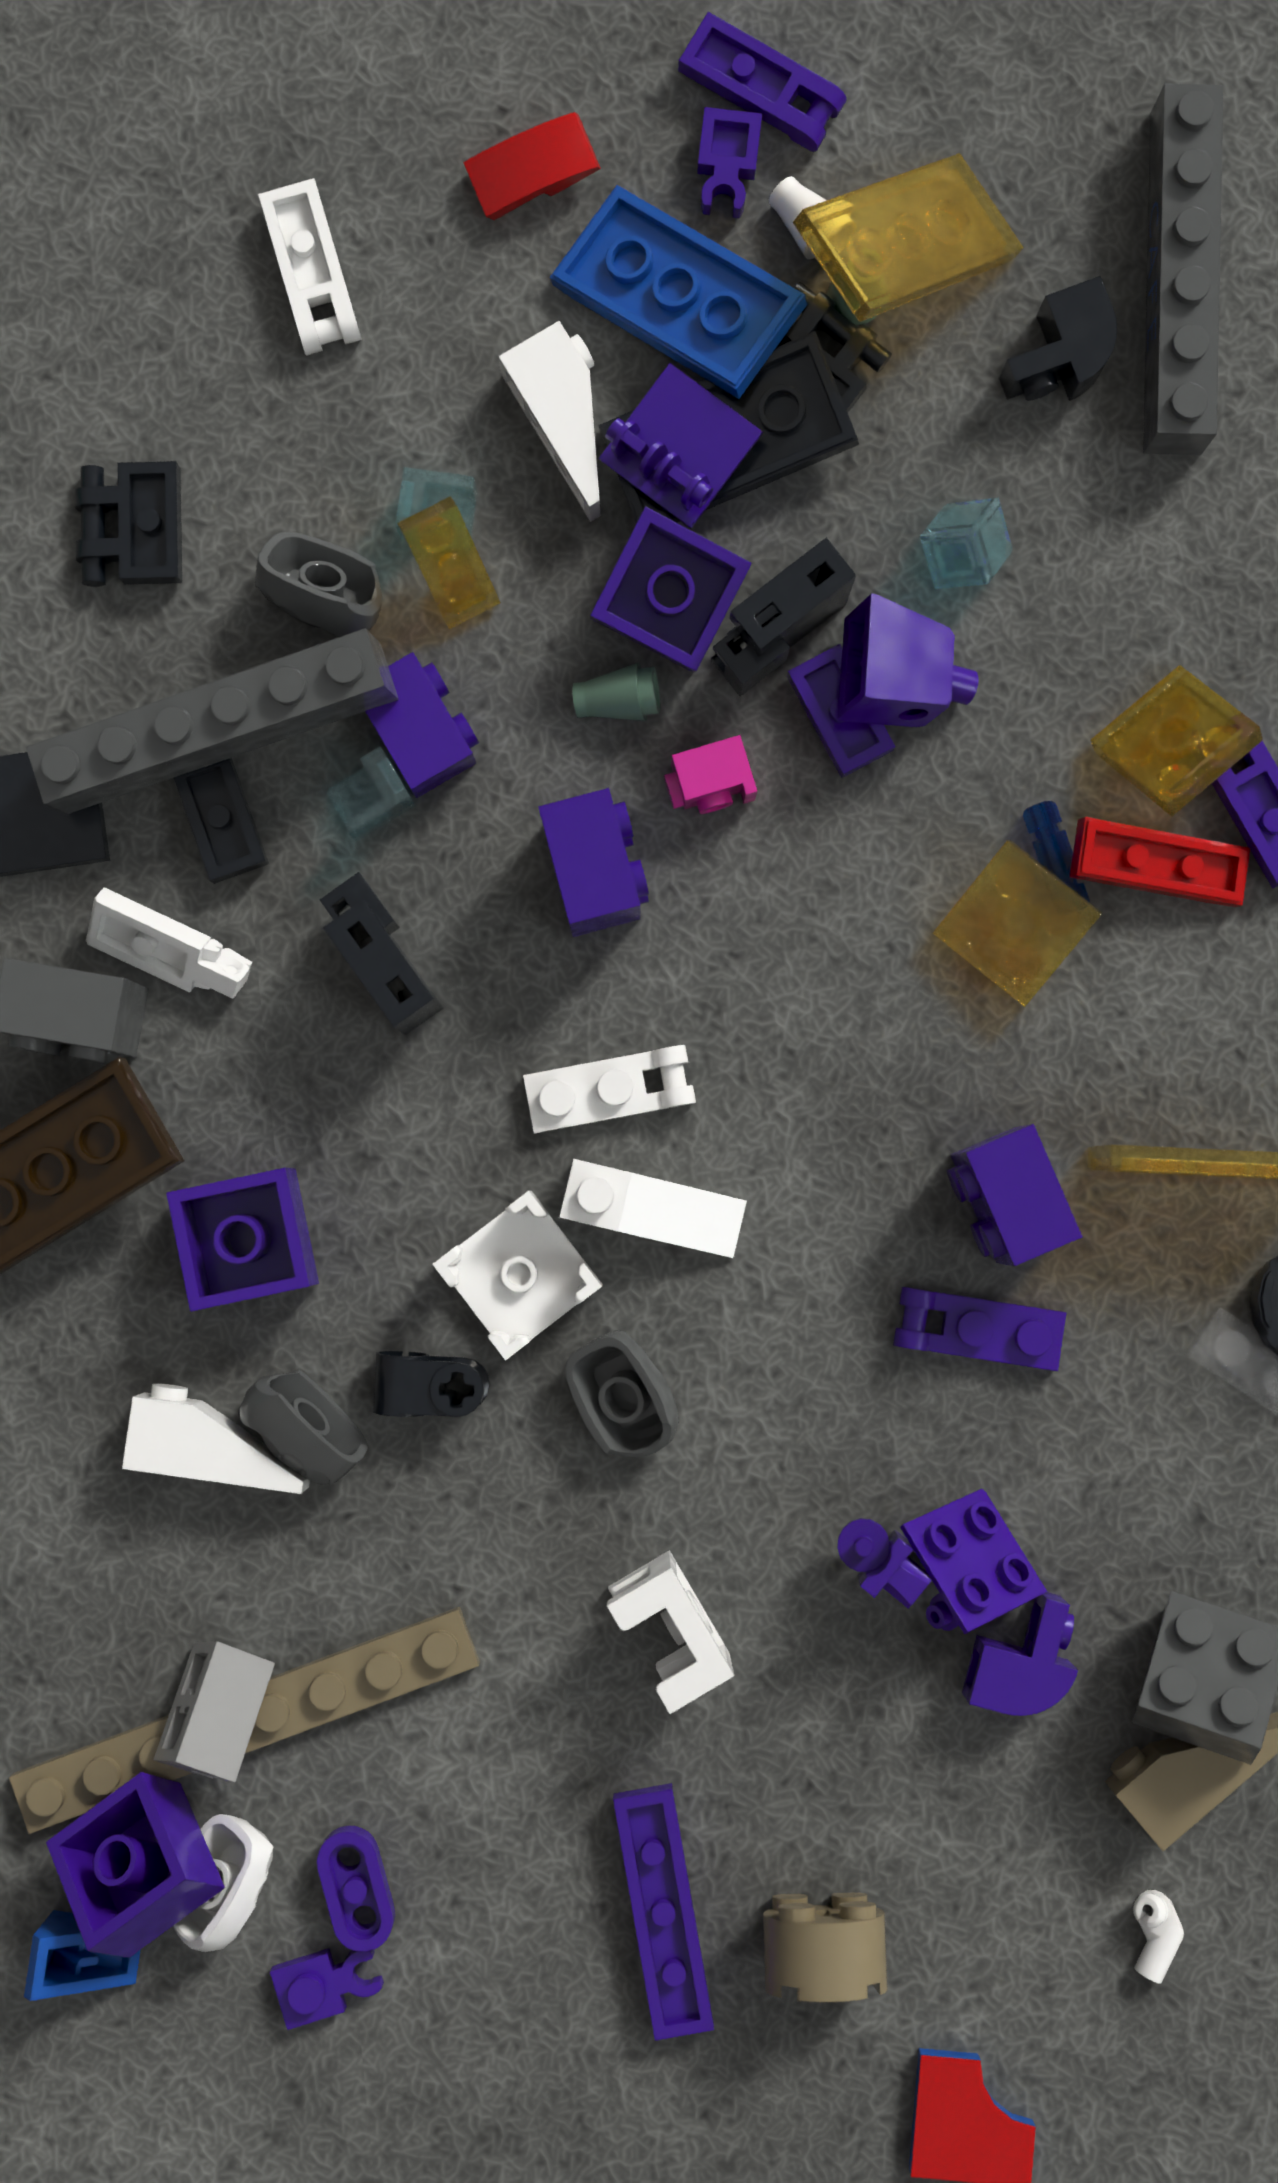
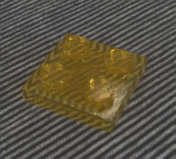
(1176, 740)
(1017, 922)

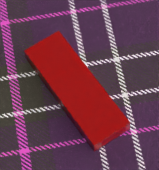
(1159, 862)

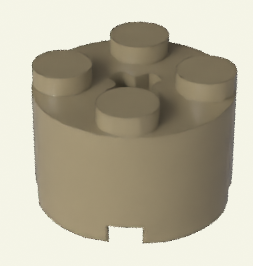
(825, 1948)

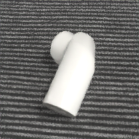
(1162, 1931)

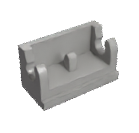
(214, 1711)

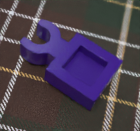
(728, 154)
(315, 1986)

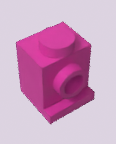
(710, 776)

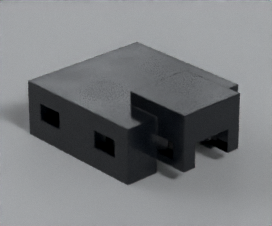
(800, 609)
(382, 958)

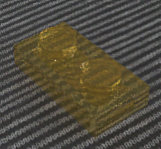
(449, 562)

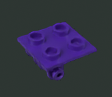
(679, 445)
(971, 1563)

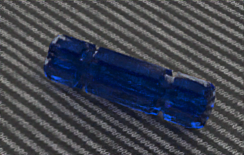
(1051, 844)

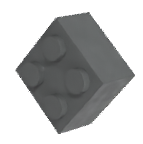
(72, 1008)
(1210, 1678)

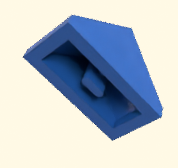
(64, 1966)

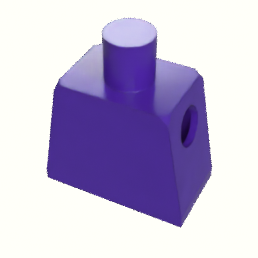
(898, 667)

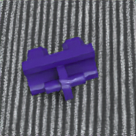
(882, 1561)

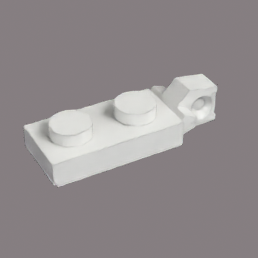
(163, 946)

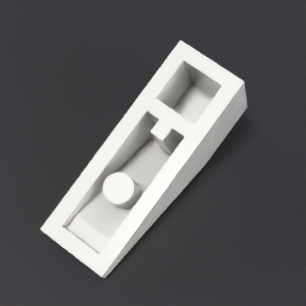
(554, 390)
(652, 1208)
(198, 1442)

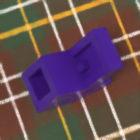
(1025, 1677)

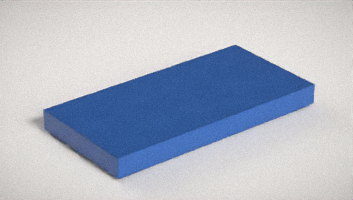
(678, 291)

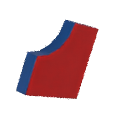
(961, 2128)

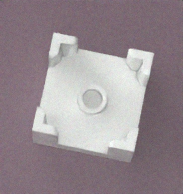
(518, 1274)
(704, 1659)

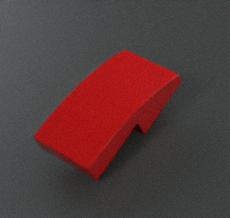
(532, 164)

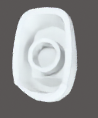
(243, 1863)

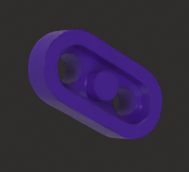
(356, 1886)

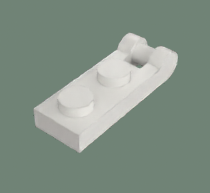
(309, 264)
(606, 1089)

